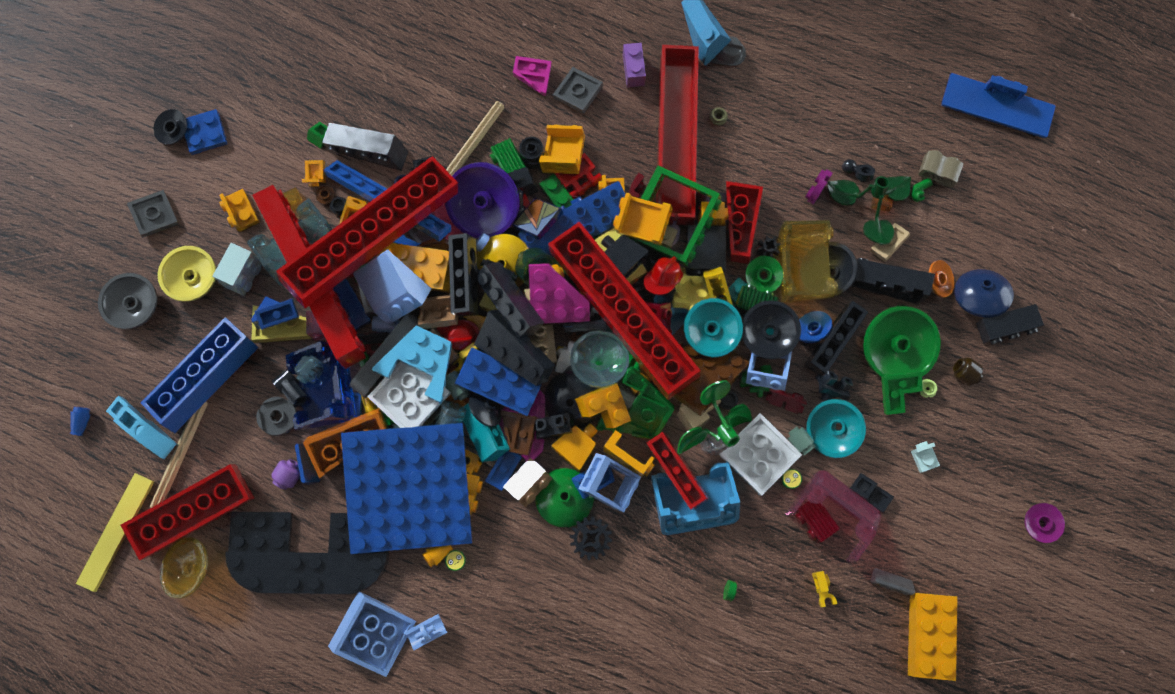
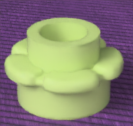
(932, 388)

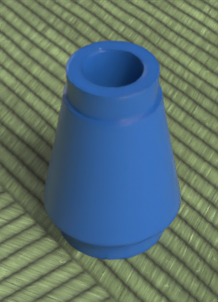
(78, 420)

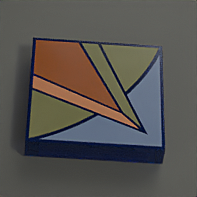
(537, 218)

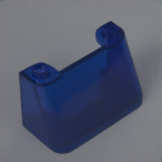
(330, 397)

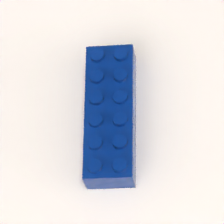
(199, 375)

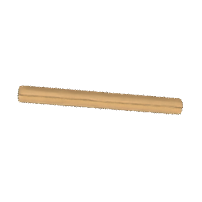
(475, 138)
(178, 456)

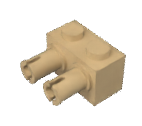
(544, 340)
(691, 419)

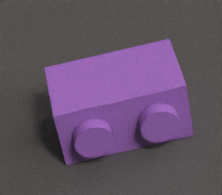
(634, 65)

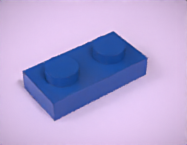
(503, 470)

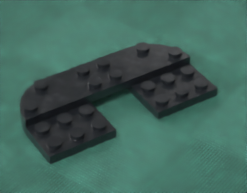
(263, 562)

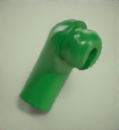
(918, 189)

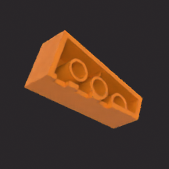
(326, 446)

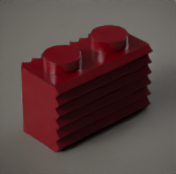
(817, 521)

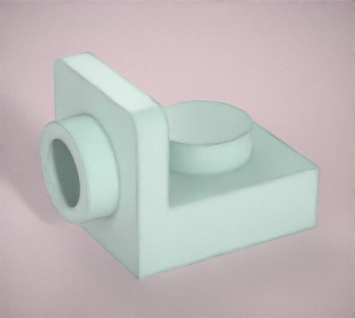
(925, 456)

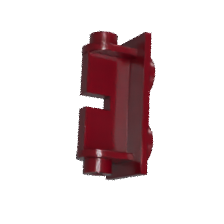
(794, 400)

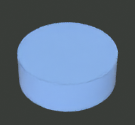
(481, 241)

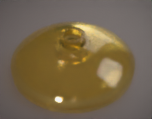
(184, 568)

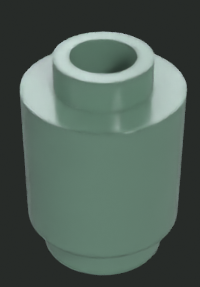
(456, 391)
(801, 440)

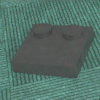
(578, 90)
(152, 213)

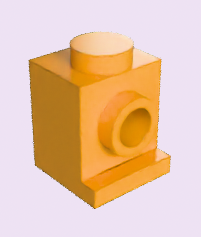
(474, 464)

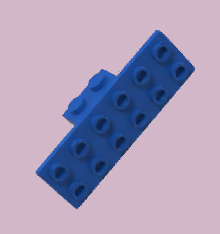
(1000, 103)
(593, 212)

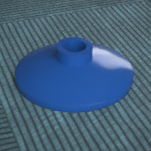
(815, 326)

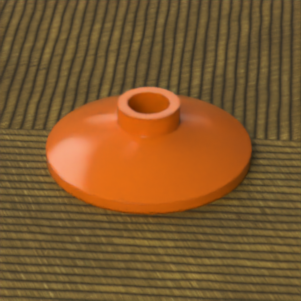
(943, 280)

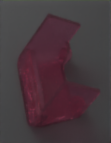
(826, 485)

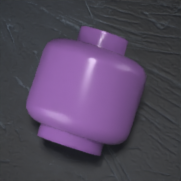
(286, 474)

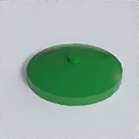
(901, 342)

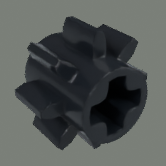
(769, 242)

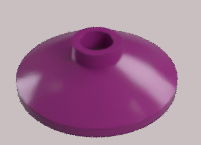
(1053, 523)

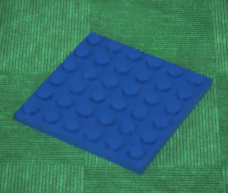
(406, 488)

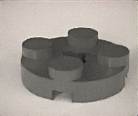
(268, 410)

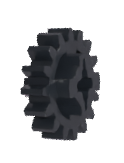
(597, 546)

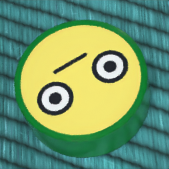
(791, 479)
(455, 560)

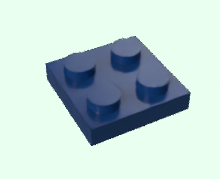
(205, 132)

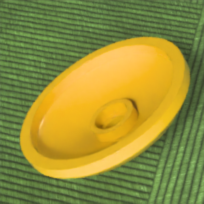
(505, 248)

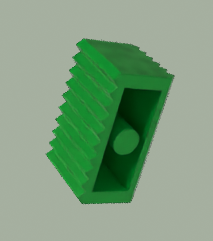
(506, 156)

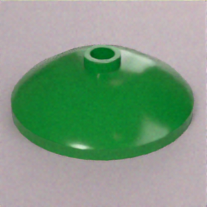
(558, 511)

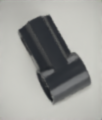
(287, 385)

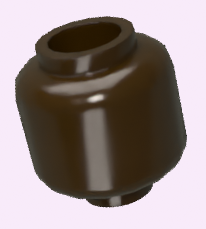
(968, 371)

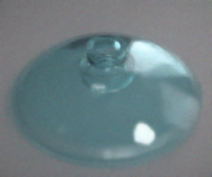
(599, 347)

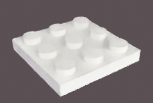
(404, 398)
(761, 454)

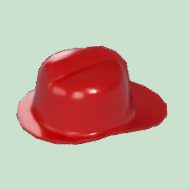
(663, 276)
(461, 334)

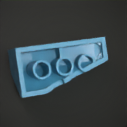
(704, 30)

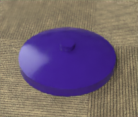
(484, 201)

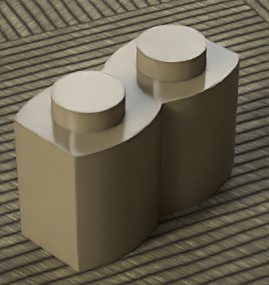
(941, 168)

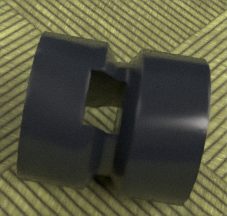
(530, 152)

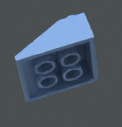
(391, 287)
(371, 634)

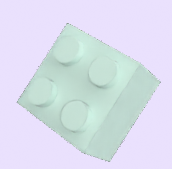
(237, 269)

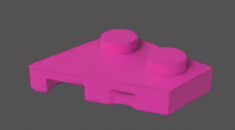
(533, 73)

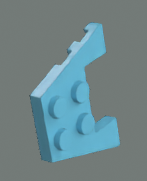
(423, 352)

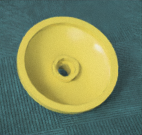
(179, 266)

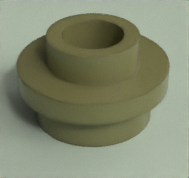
(720, 112)

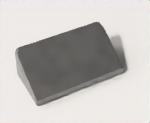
(892, 582)

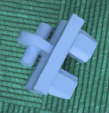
(426, 632)

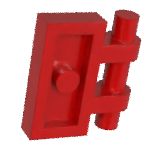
(569, 180)

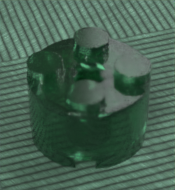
(531, 256)

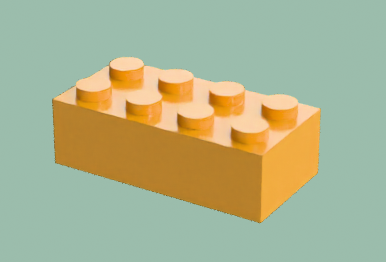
(426, 263)
(932, 636)

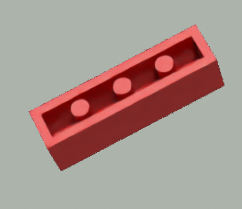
(678, 471)

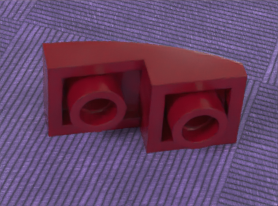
(637, 185)

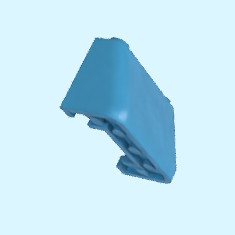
(719, 510)

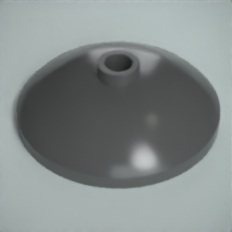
(116, 301)

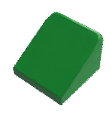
(316, 134)

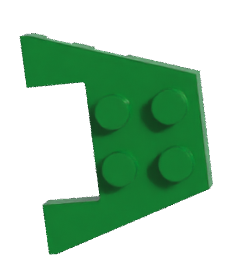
(648, 411)

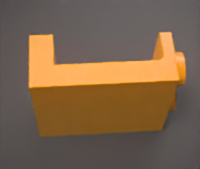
(563, 149)
(642, 219)
(624, 458)

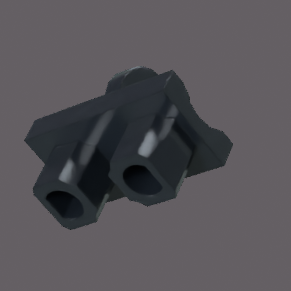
(832, 388)
(553, 426)

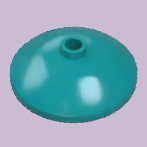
(726, 324)
(823, 430)

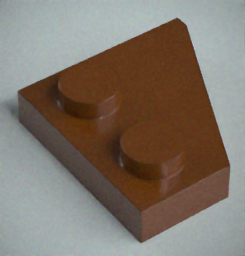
(519, 431)

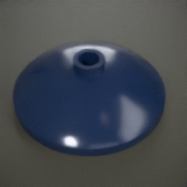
(981, 299)

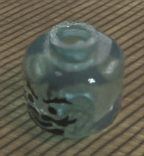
(309, 369)

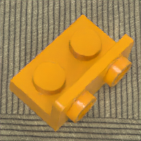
(239, 210)

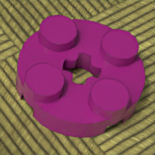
(822, 180)

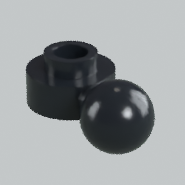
(863, 172)

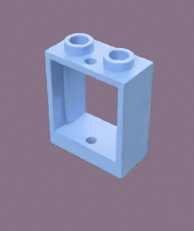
(768, 380)
(595, 474)

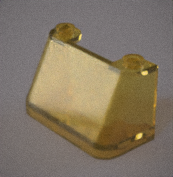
(805, 260)

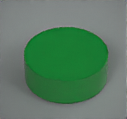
(730, 590)

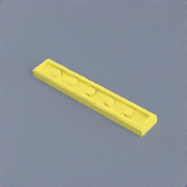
(113, 534)

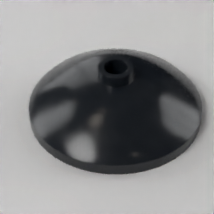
(845, 266)
(772, 316)
(566, 387)

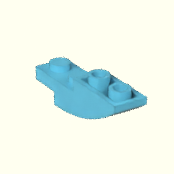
(140, 428)

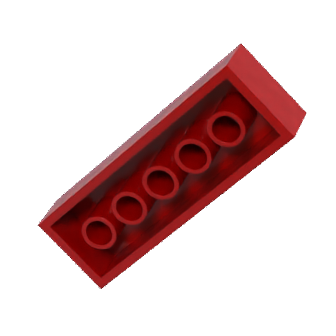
(187, 511)

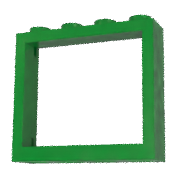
(705, 222)

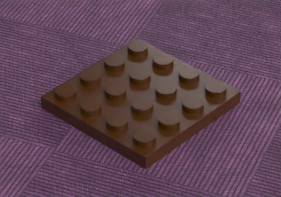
(712, 369)

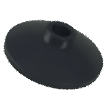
(170, 127)
(485, 410)

